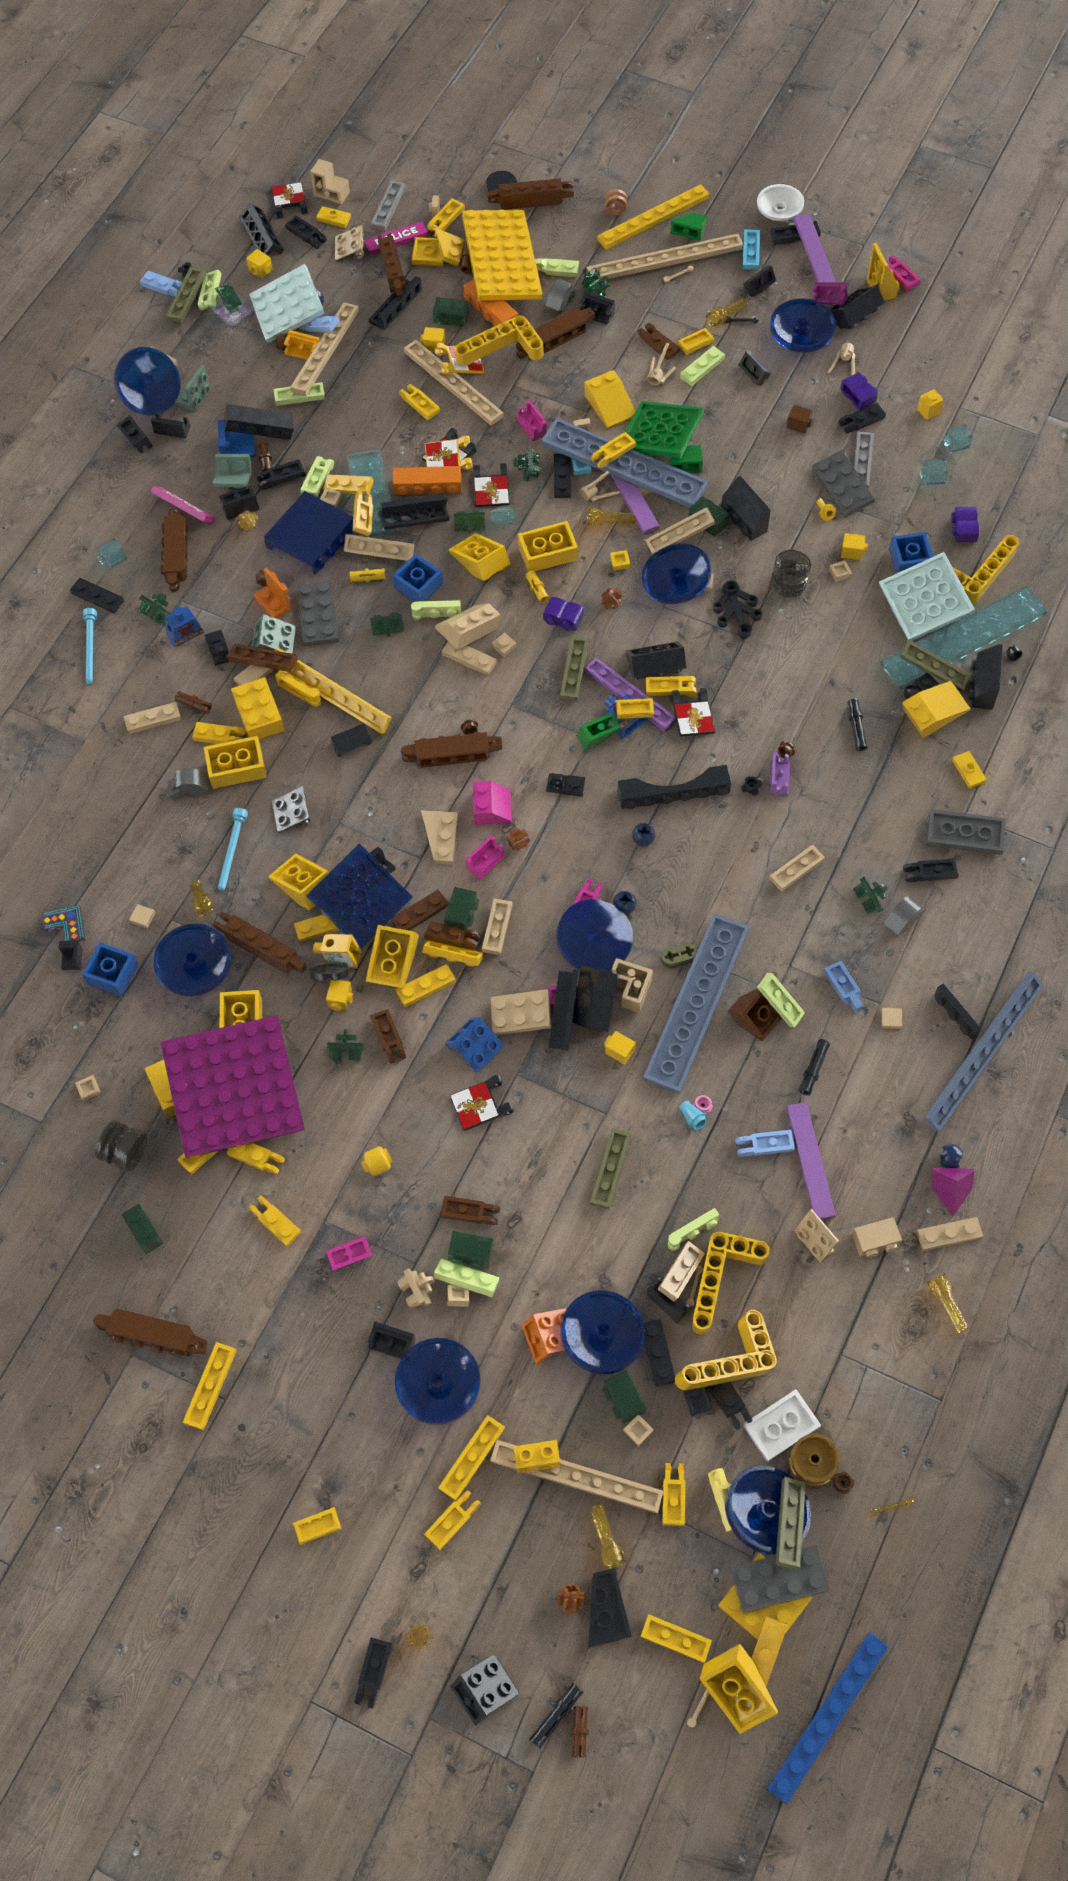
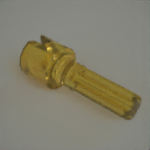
(718, 315)
(597, 516)
(201, 900)
(942, 1289)
(610, 1551)

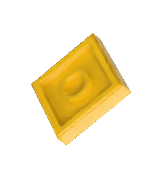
(426, 252)

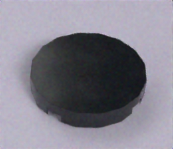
(499, 177)
(332, 971)

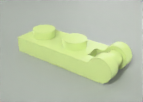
(208, 295)
(317, 476)
(435, 609)
(693, 1229)

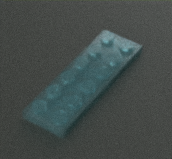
(371, 465)

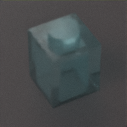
(958, 438)
(934, 472)
(111, 553)

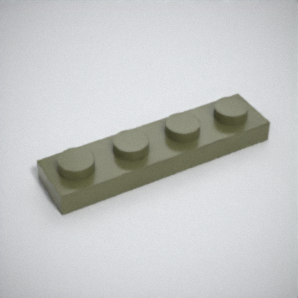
(186, 294)
(934, 665)
(574, 668)
(610, 1168)
(790, 1523)

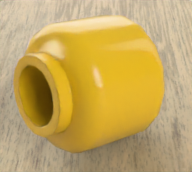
(377, 1161)

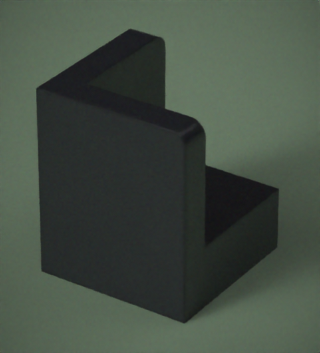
(71, 955)

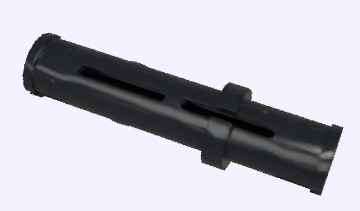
(856, 719)
(812, 1072)
(556, 1715)

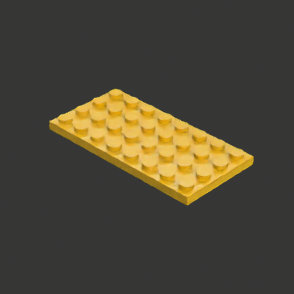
(501, 255)

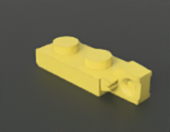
(720, 1486)

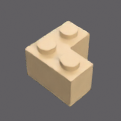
(326, 184)
(635, 982)

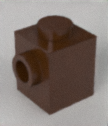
(800, 419)

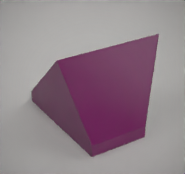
(952, 1186)

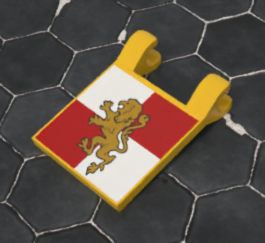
(474, 368)
(447, 453)

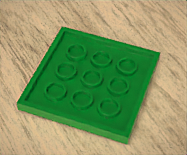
(663, 428)

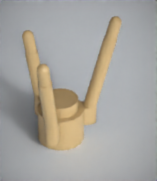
(845, 354)
(655, 375)
(590, 491)

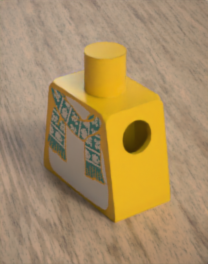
(339, 950)

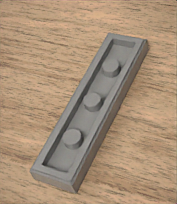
(388, 205)
(863, 455)

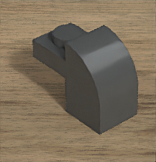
(559, 295)
(188, 781)
(904, 914)

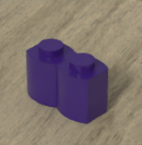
(859, 391)
(965, 524)
(563, 613)

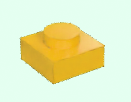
(620, 560)

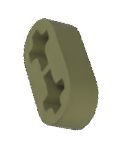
(678, 955)

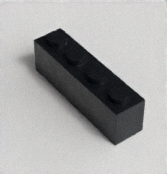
(258, 422)

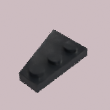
(608, 1613)

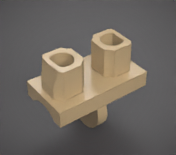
(420, 1286)

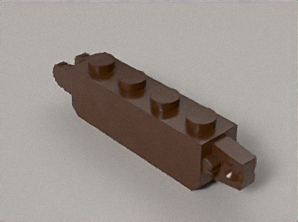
(531, 193)
(391, 264)
(561, 329)
(175, 549)
(451, 749)
(260, 944)
(151, 1332)

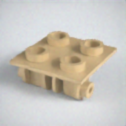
(350, 243)
(816, 1236)

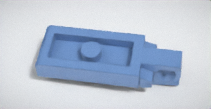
(844, 985)

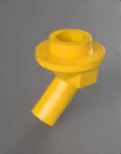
(827, 511)

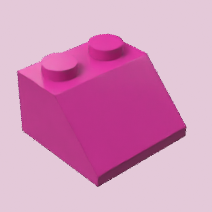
(491, 803)

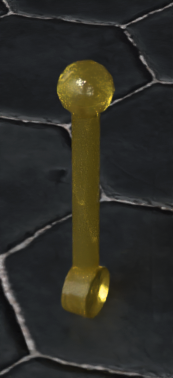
(874, 1511)

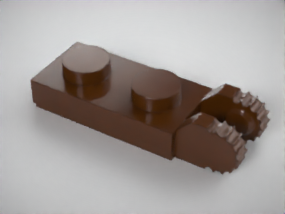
(658, 341)
(452, 935)
(387, 1034)
(468, 1210)

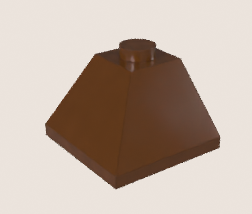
(754, 1014)

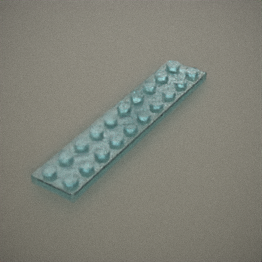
(970, 633)

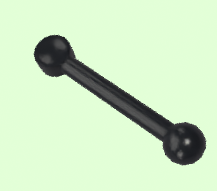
(729, 319)

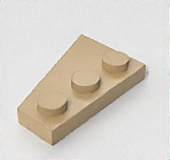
(441, 834)

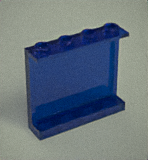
(310, 531)

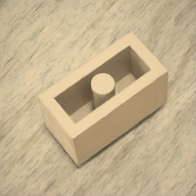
(877, 1237)

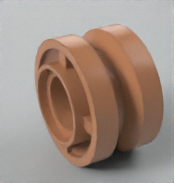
(615, 202)

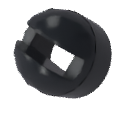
(1014, 653)
(911, 690)

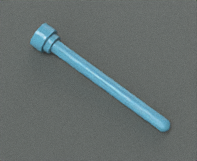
(89, 616)
(239, 816)

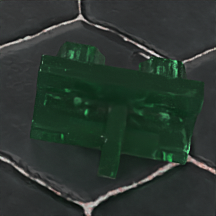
(592, 282)
(228, 297)
(525, 463)
(469, 521)
(159, 601)
(387, 624)
(873, 903)
(355, 1049)

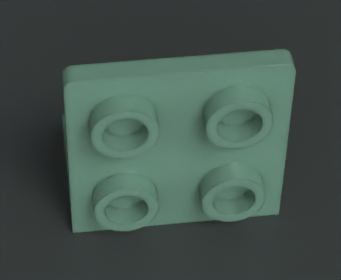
(194, 391)
(232, 470)
(273, 634)

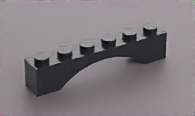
(639, 793)

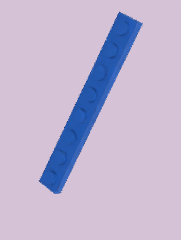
(827, 1718)

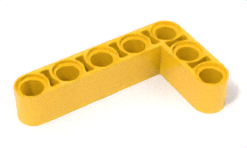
(498, 337)
(990, 569)
(715, 1273)
(733, 1364)

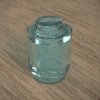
(502, 516)

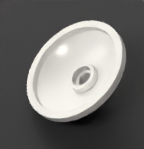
(780, 202)

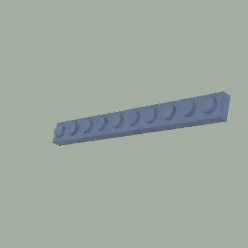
(983, 1052)

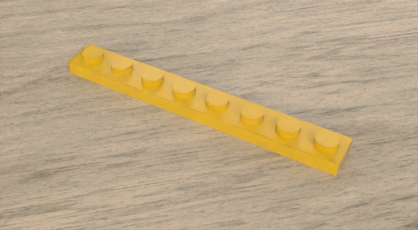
(653, 217)
(340, 696)

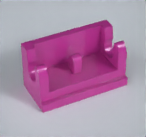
(532, 421)
(485, 858)
(348, 1253)

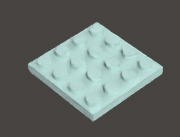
(286, 303)
(926, 597)

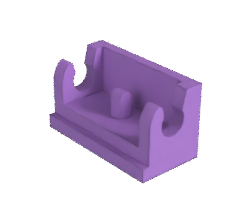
(779, 775)

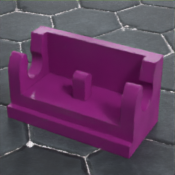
(830, 292)

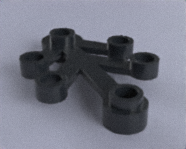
(737, 607)

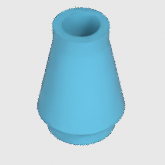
(694, 1117)

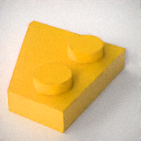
(450, 246)

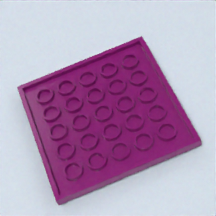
(232, 1086)

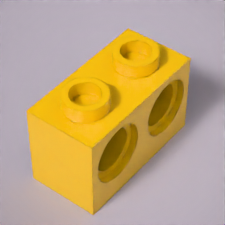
(537, 1456)

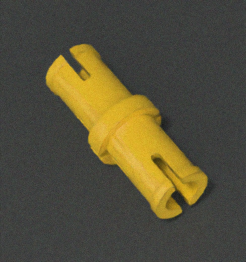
(379, 574)
(537, 587)

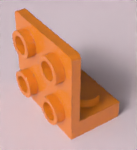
(273, 597)
(543, 1334)

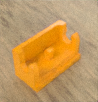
(300, 344)

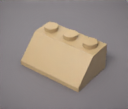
(469, 625)

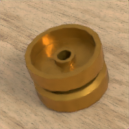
(820, 1449)

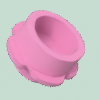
(703, 1100)

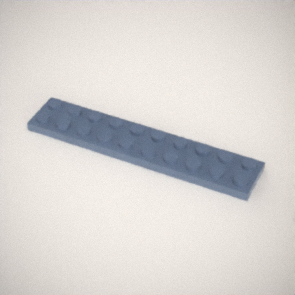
(631, 466)
(696, 1004)

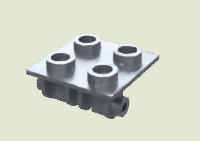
(291, 810)

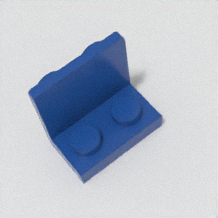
(234, 442)
(475, 1043)

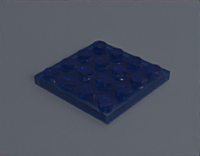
(359, 895)

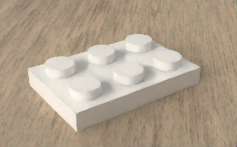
(781, 1425)

